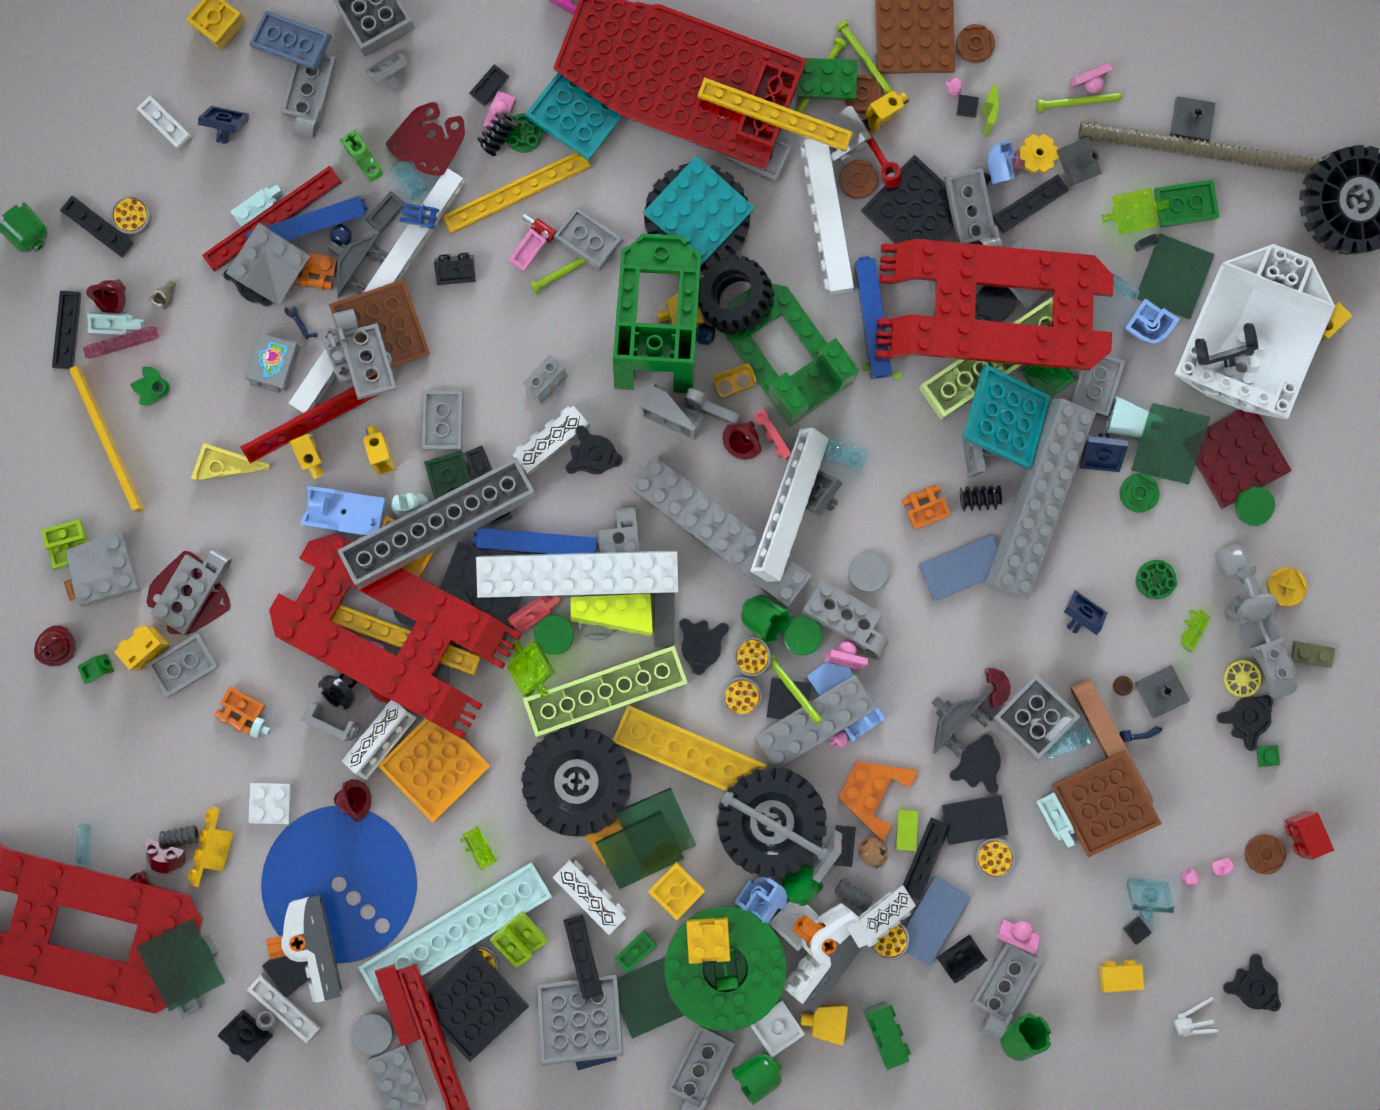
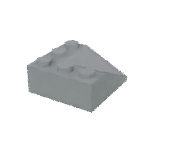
(374, 22)
(268, 264)
(669, 412)
(102, 569)
(1036, 718)

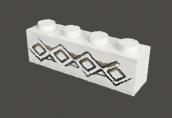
(550, 440)
(378, 739)
(590, 896)
(880, 917)

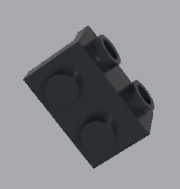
(962, 959)

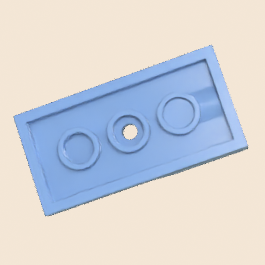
(325, 509)
(831, 675)

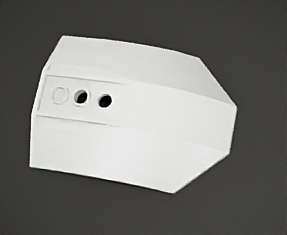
(1289, 311)

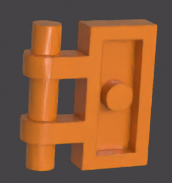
(318, 265)
(927, 513)
(243, 705)

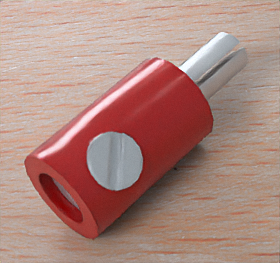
(540, 227)

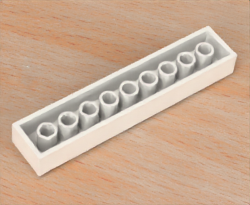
(577, 574)

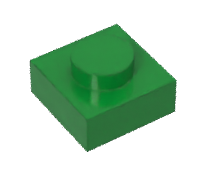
(1268, 756)

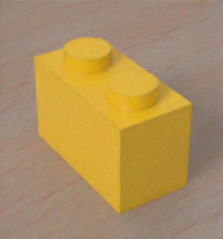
(1121, 977)

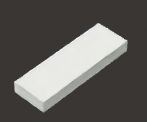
(164, 122)

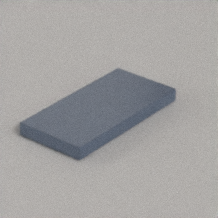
(290, 40)
(959, 568)
(934, 919)

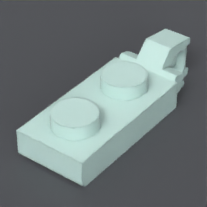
(256, 204)
(112, 323)
(1057, 818)

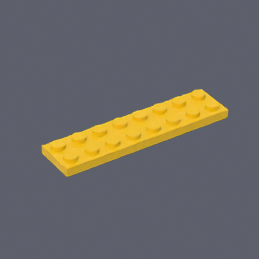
(681, 749)

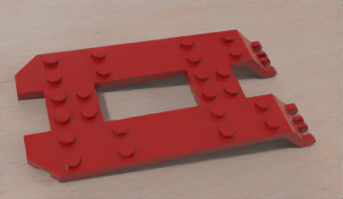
(957, 334)
(403, 677)
(46, 885)

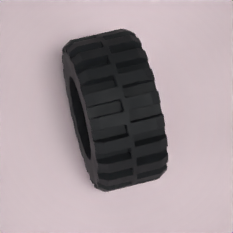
(746, 315)

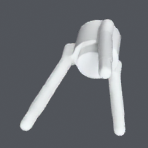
(1185, 1026)

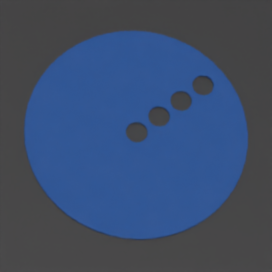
(365, 854)

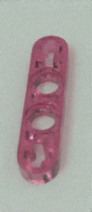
(120, 342)

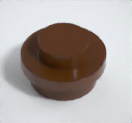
(1123, 685)

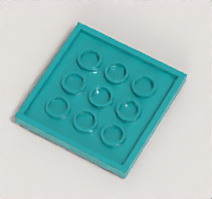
(573, 117)
(699, 208)
(1006, 417)

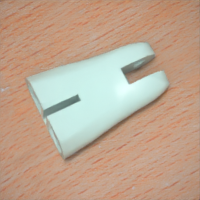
(1125, 419)
(407, 503)

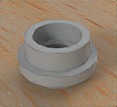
(265, 1027)

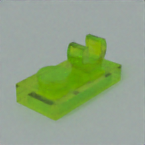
(1197, 626)
(479, 847)

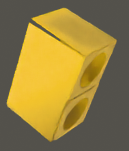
(725, 376)

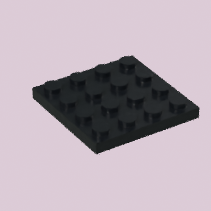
(914, 208)
(463, 576)
(474, 1003)

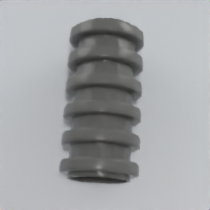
(179, 836)
(854, 895)

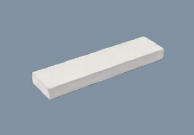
(283, 1008)

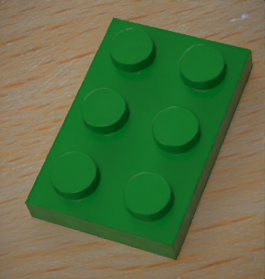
(828, 79)
(1187, 203)

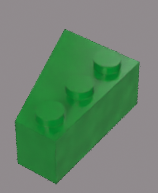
(887, 1035)

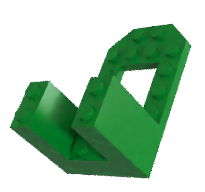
(656, 345)
(811, 385)

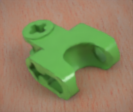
(361, 154)

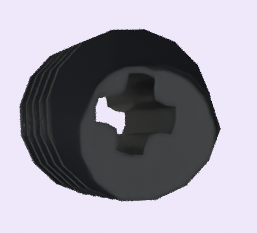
(497, 133)
(980, 497)

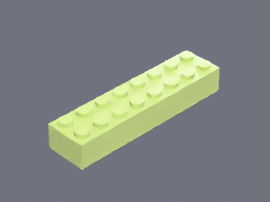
(958, 382)
(605, 691)

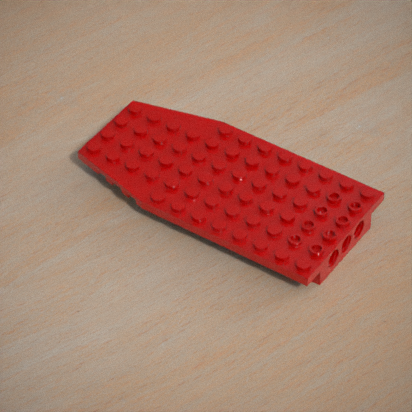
(652, 63)

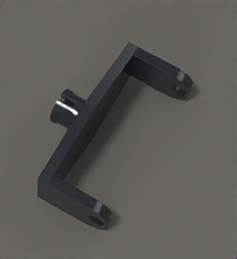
(1227, 356)

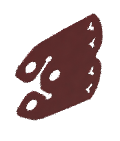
(420, 148)
(211, 607)

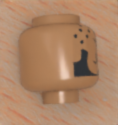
(873, 852)

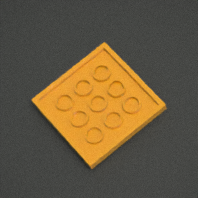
(433, 768)

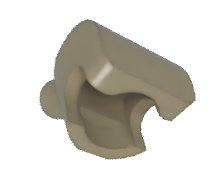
(162, 296)

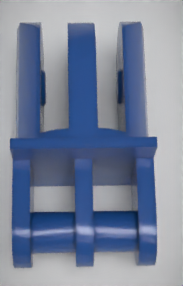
(417, 215)

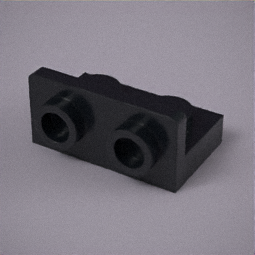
(454, 269)

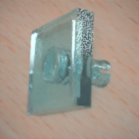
(1150, 897)

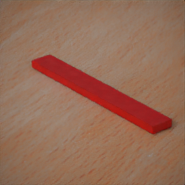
(280, 211)
(303, 424)
(432, 1038)

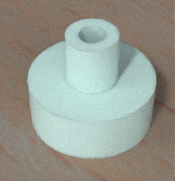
(259, 728)

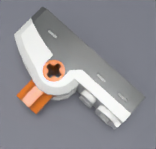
(308, 922)
(828, 956)

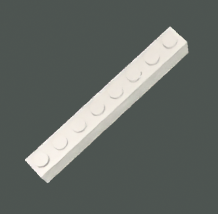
(828, 217)
(789, 505)

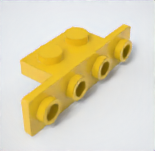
(212, 848)

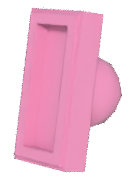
(1093, 82)
(501, 104)
(527, 250)
(846, 656)
(1019, 934)

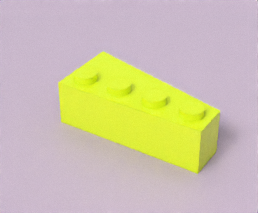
(618, 612)

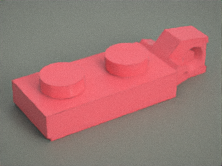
(772, 434)
(533, 612)

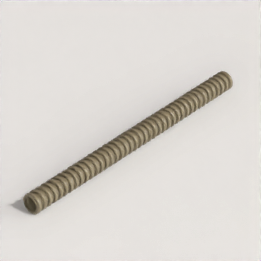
(1197, 147)

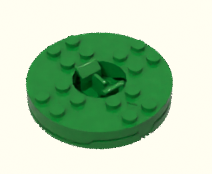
(733, 991)

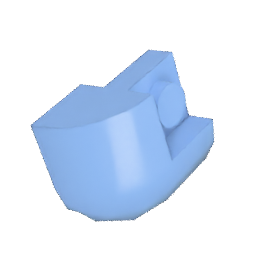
(1000, 162)
(1151, 323)
(762, 898)

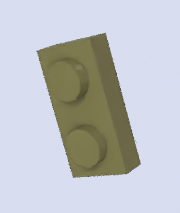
(1312, 654)

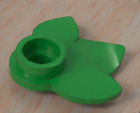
(148, 386)

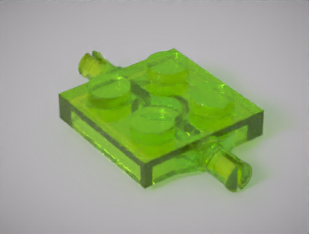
(1135, 211)
(530, 669)

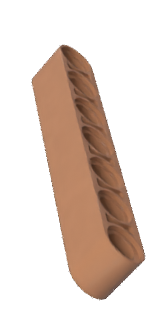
(1101, 723)

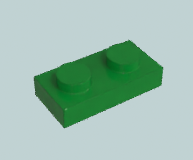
(635, 951)

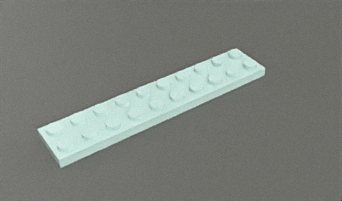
(462, 926)

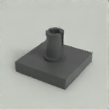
(1192, 118)
(1079, 161)
(822, 493)
(1162, 691)

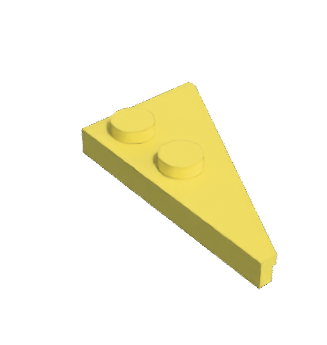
(217, 462)

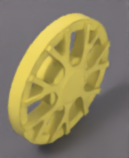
(1242, 678)

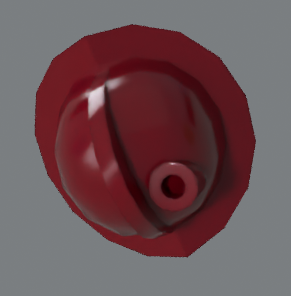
(108, 295)
(742, 440)
(55, 646)
(353, 799)

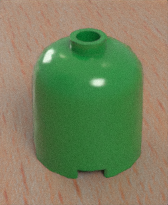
(23, 228)
(765, 618)
(1026, 1037)
(758, 1076)

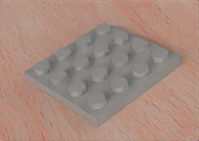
(579, 1027)

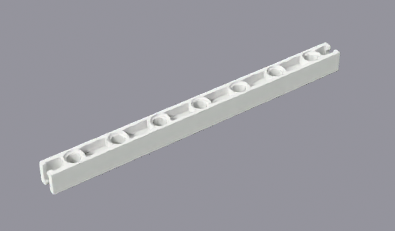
(390, 271)

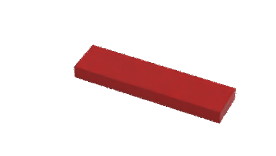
(397, 1005)

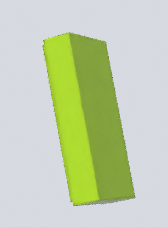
(907, 830)

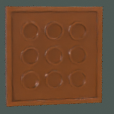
(915, 36)
(396, 318)
(1106, 803)

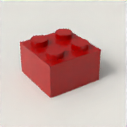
(1308, 835)

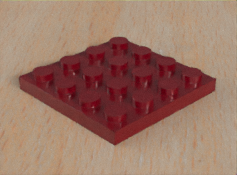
(1239, 455)

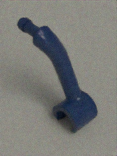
(294, 315)
(1126, 735)

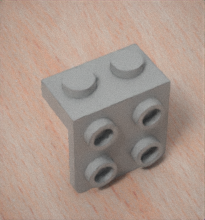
(850, 120)

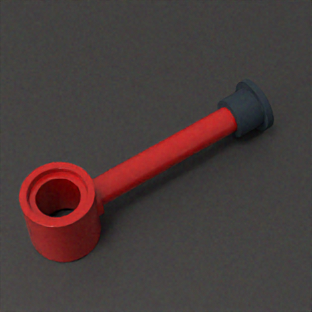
(887, 167)

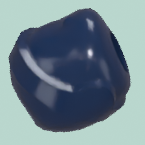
(341, 234)
(705, 334)

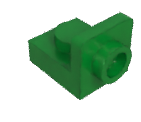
(95, 668)

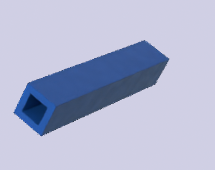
(319, 218)
(871, 310)
(533, 542)

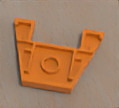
(866, 788)

